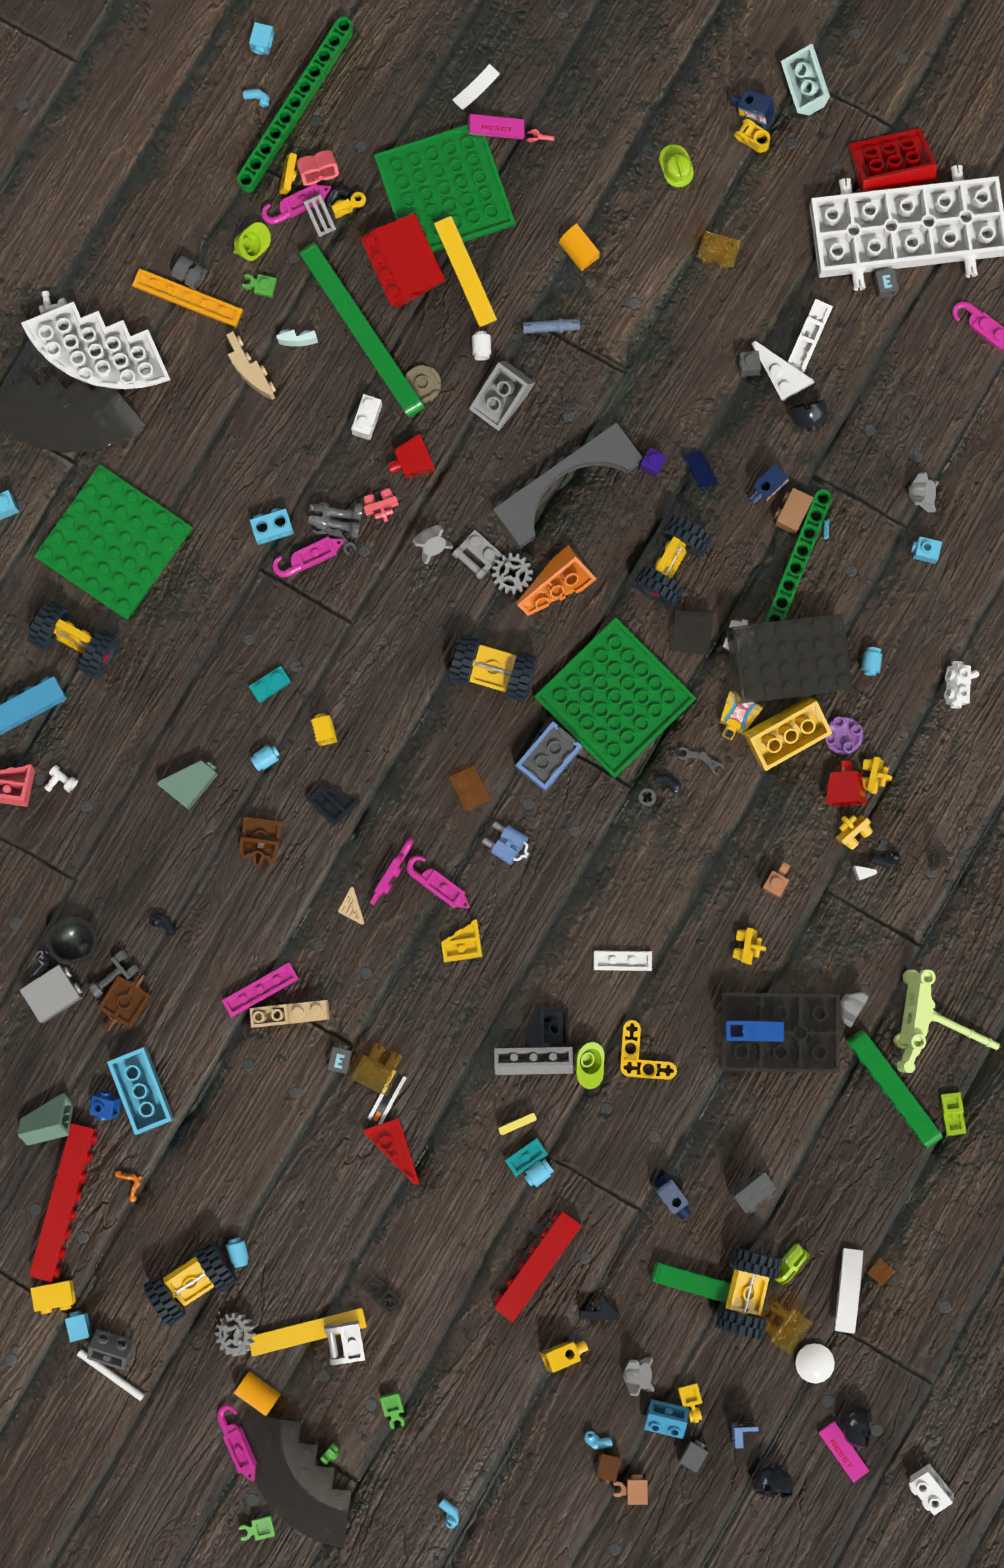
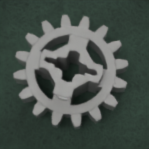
(504, 578)
(236, 1334)

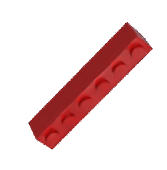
(537, 1266)

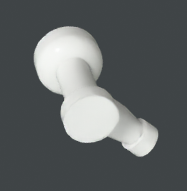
(47, 303)
(69, 783)

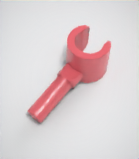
(536, 135)

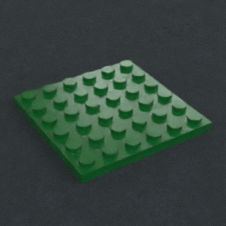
(444, 179)
(113, 542)
(615, 698)

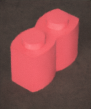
(317, 167)

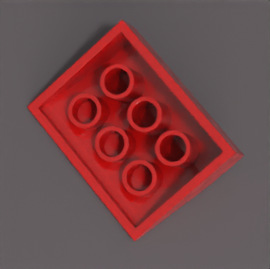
(893, 161)
(403, 260)

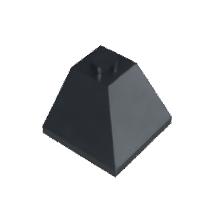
(547, 1028)

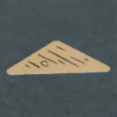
(350, 907)

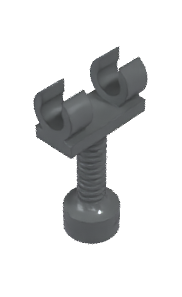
(97, 988)

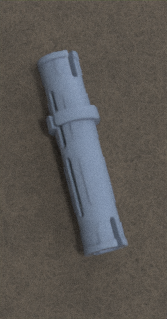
(551, 326)

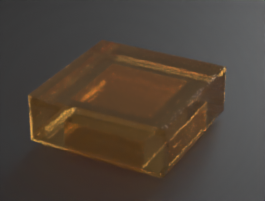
(880, 1272)

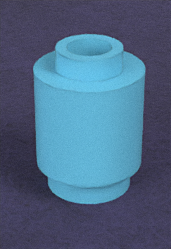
(871, 661)
(265, 757)
(538, 1173)
(237, 1252)

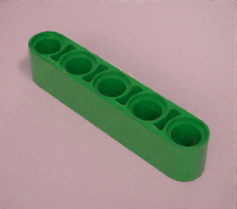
(690, 1282)

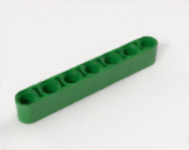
(894, 1089)

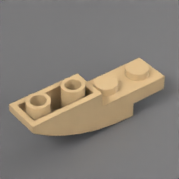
(251, 373)
(289, 1013)

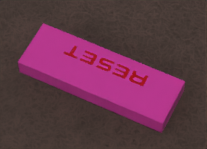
(496, 126)
(843, 1451)

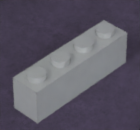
(533, 1060)

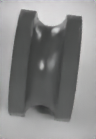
(653, 797)

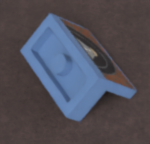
(738, 1429)

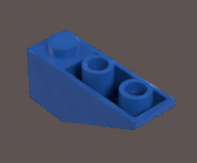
(754, 1031)

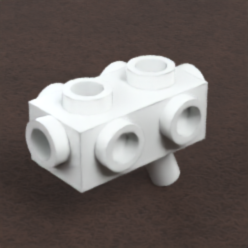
(958, 684)

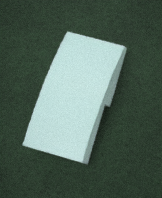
(289, 338)

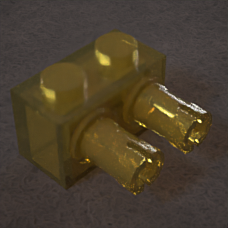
(719, 249)
(376, 1075)
(791, 1329)

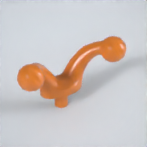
(118, 1174)

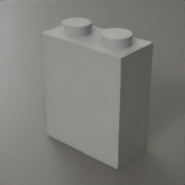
(51, 993)

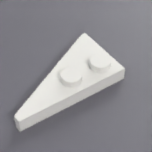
(784, 376)

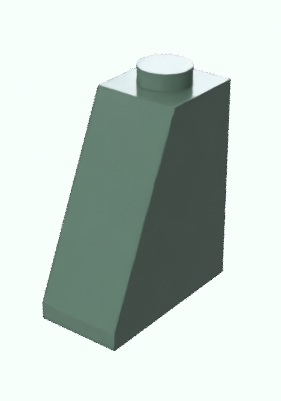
(189, 783)
(47, 1121)

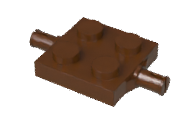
(124, 1002)

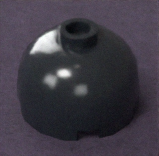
(809, 414)
(857, 1426)
(773, 1482)

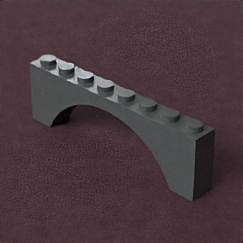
(607, 449)

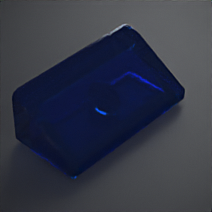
(700, 470)

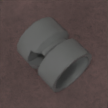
(189, 272)

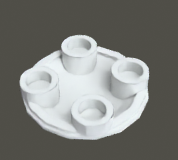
(814, 1363)

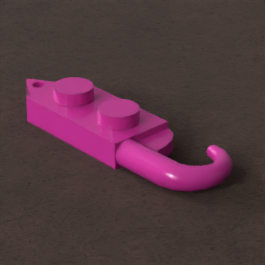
(294, 205)
(982, 324)
(309, 556)
(393, 871)
(438, 884)
(237, 1444)

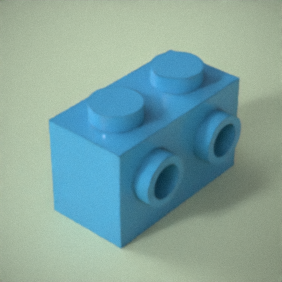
(666, 1419)

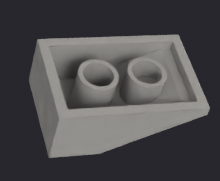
(501, 394)

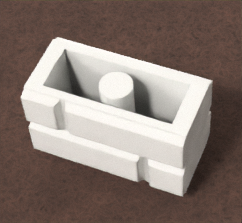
(366, 417)

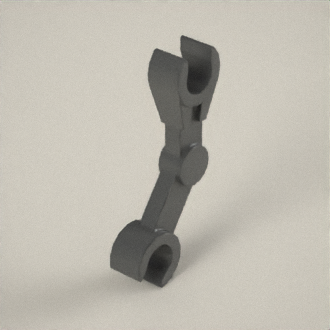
(338, 535)
(703, 757)

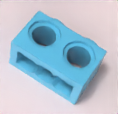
(273, 531)

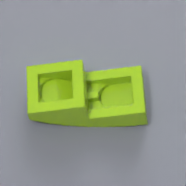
(953, 1114)

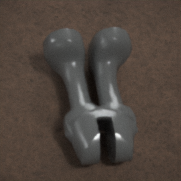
(327, 511)

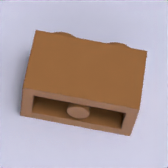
(793, 511)

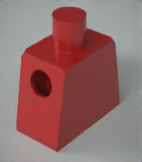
(412, 459)
(845, 787)

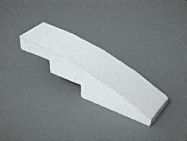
(809, 335)
(848, 1290)

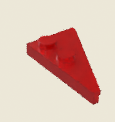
(392, 1142)

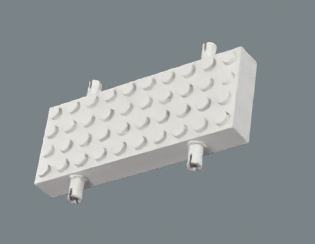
(908, 227)

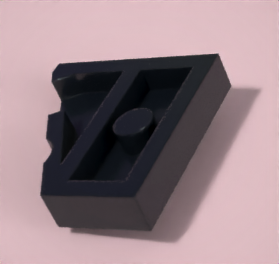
(332, 804)

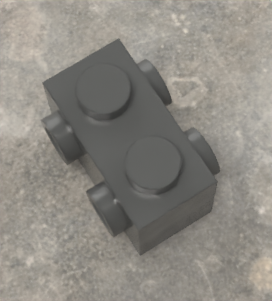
(110, 1349)

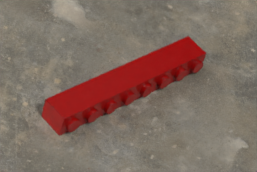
(63, 1202)

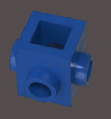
(105, 1105)

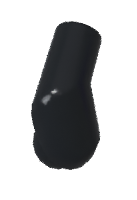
(335, 194)

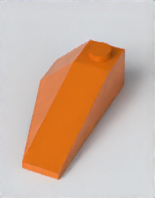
(561, 577)

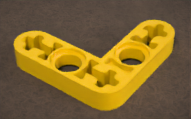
(634, 1058)

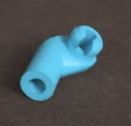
(258, 94)
(596, 1442)
(452, 1514)

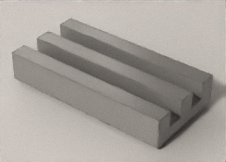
(313, 201)

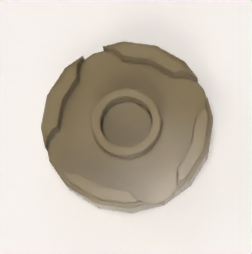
(425, 390)

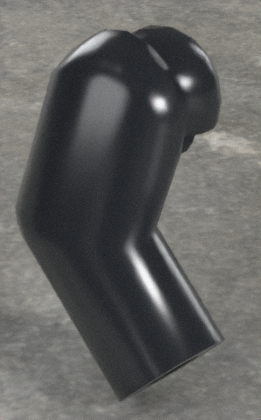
(670, 780)
(887, 861)
(162, 921)
(44, 963)

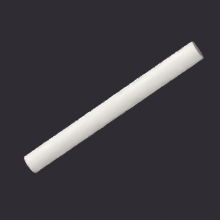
(112, 1376)

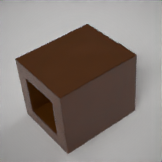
(608, 1467)

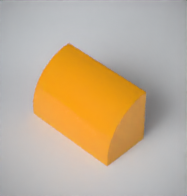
(579, 247)
(257, 1393)

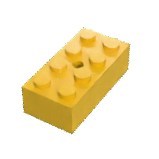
(787, 733)

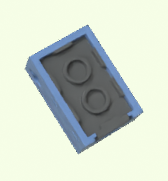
(548, 756)

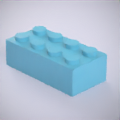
(140, 1091)

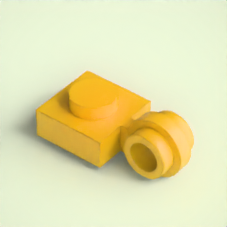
(344, 207)
(690, 1397)

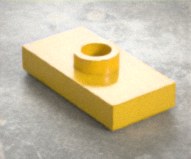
(288, 174)

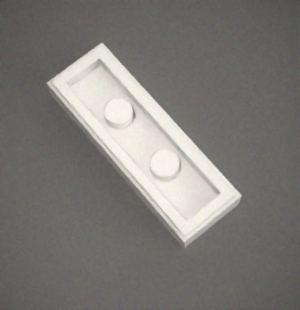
(623, 960)

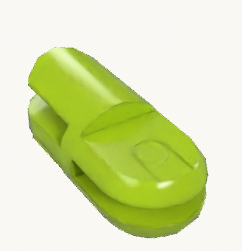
(792, 1263)

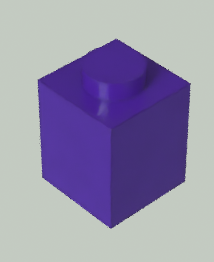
(653, 462)

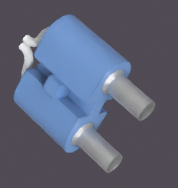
(509, 844)

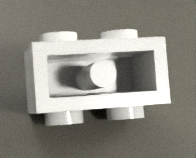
(931, 1489)

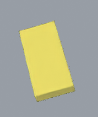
(517, 1123)

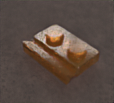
(469, 788)

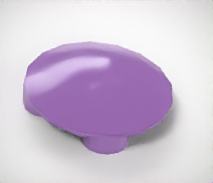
(845, 735)

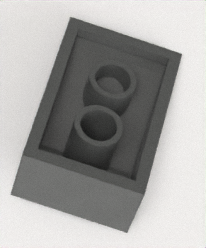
(753, 1191)

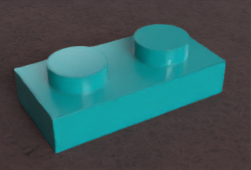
(270, 684)
(526, 1157)

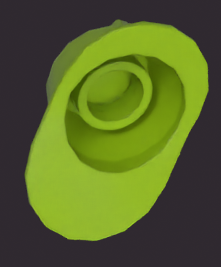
(676, 165)
(252, 241)
(589, 1065)

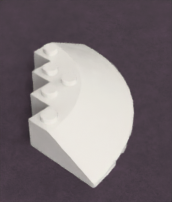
(96, 352)

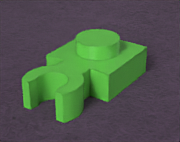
(262, 285)
(393, 1406)
(331, 1453)
(260, 1528)

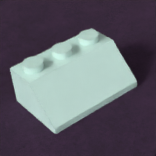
(806, 80)

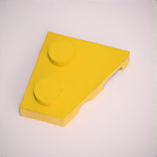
(463, 944)

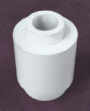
(481, 345)

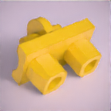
(875, 766)
(851, 828)
(750, 938)

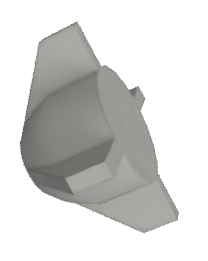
(923, 492)
(431, 542)
(852, 1005)
(638, 1376)

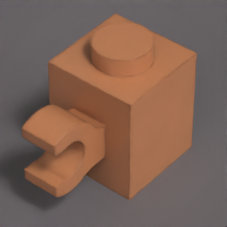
(777, 882)
(635, 1490)

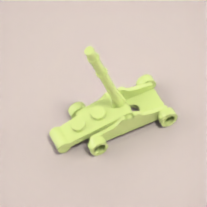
(919, 1014)

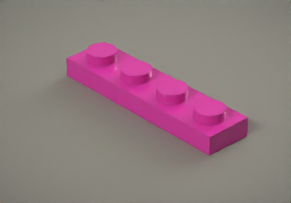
(260, 989)

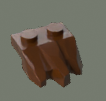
(260, 839)

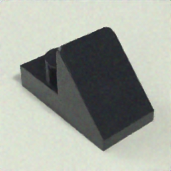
(606, 1311)

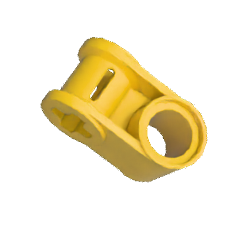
(750, 133)

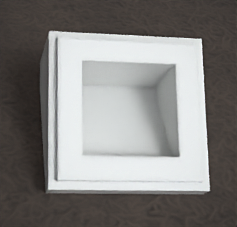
(862, 872)

